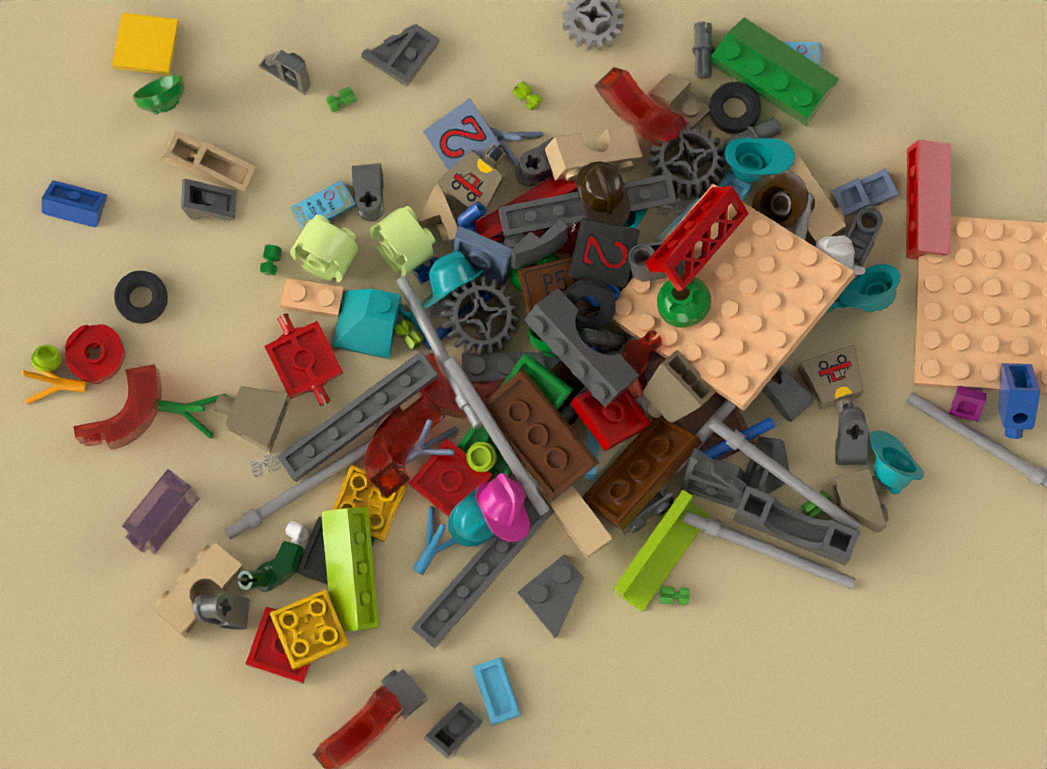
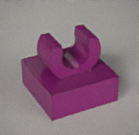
(968, 403)

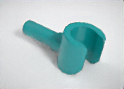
(410, 317)

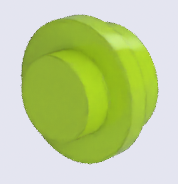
(46, 358)
(481, 456)

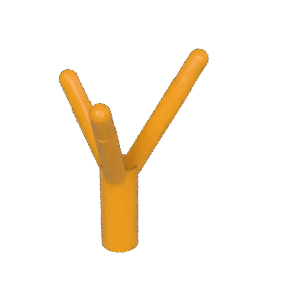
(60, 384)

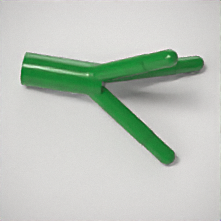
(184, 409)

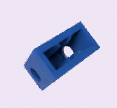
(1018, 398)

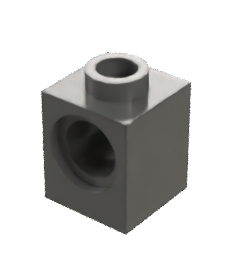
(406, 690)

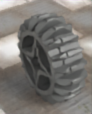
(709, 152)
(483, 329)

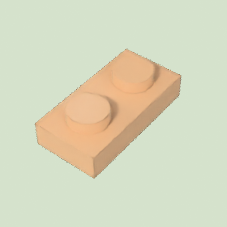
(312, 297)

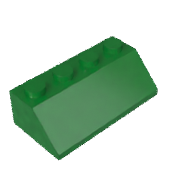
(774, 70)

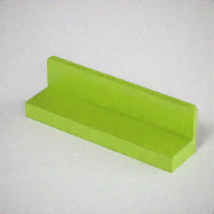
(659, 554)
(350, 567)

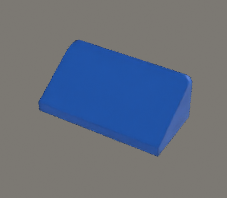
(73, 203)

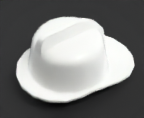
(841, 250)

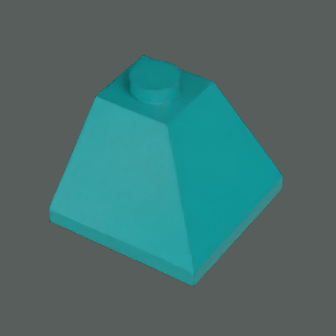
(368, 322)

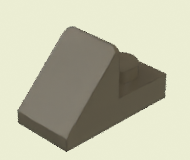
(675, 96)

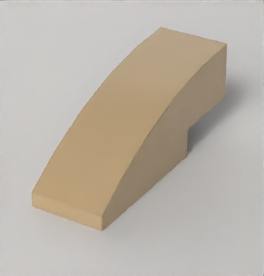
(207, 162)
(578, 521)

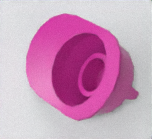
(504, 508)

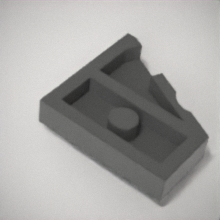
(403, 54)
(288, 68)
(712, 481)
(553, 593)

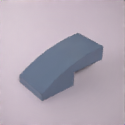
(865, 192)

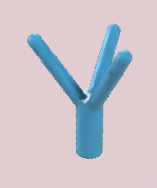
(431, 544)

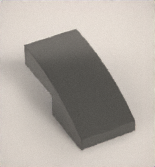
(533, 249)

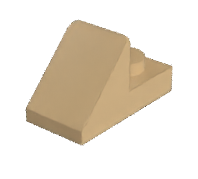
(437, 212)

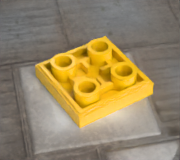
(145, 44)
(361, 492)
(309, 629)

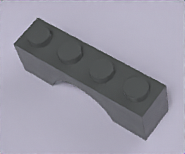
(601, 373)
(812, 534)

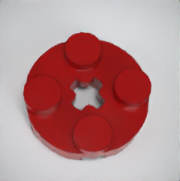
(98, 369)

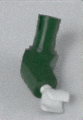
(282, 567)

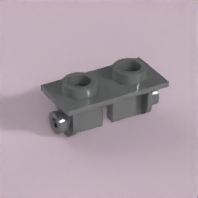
(657, 506)

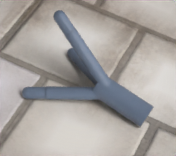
(513, 136)
(422, 449)

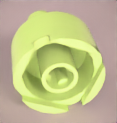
(402, 240)
(325, 249)

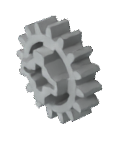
(605, 22)

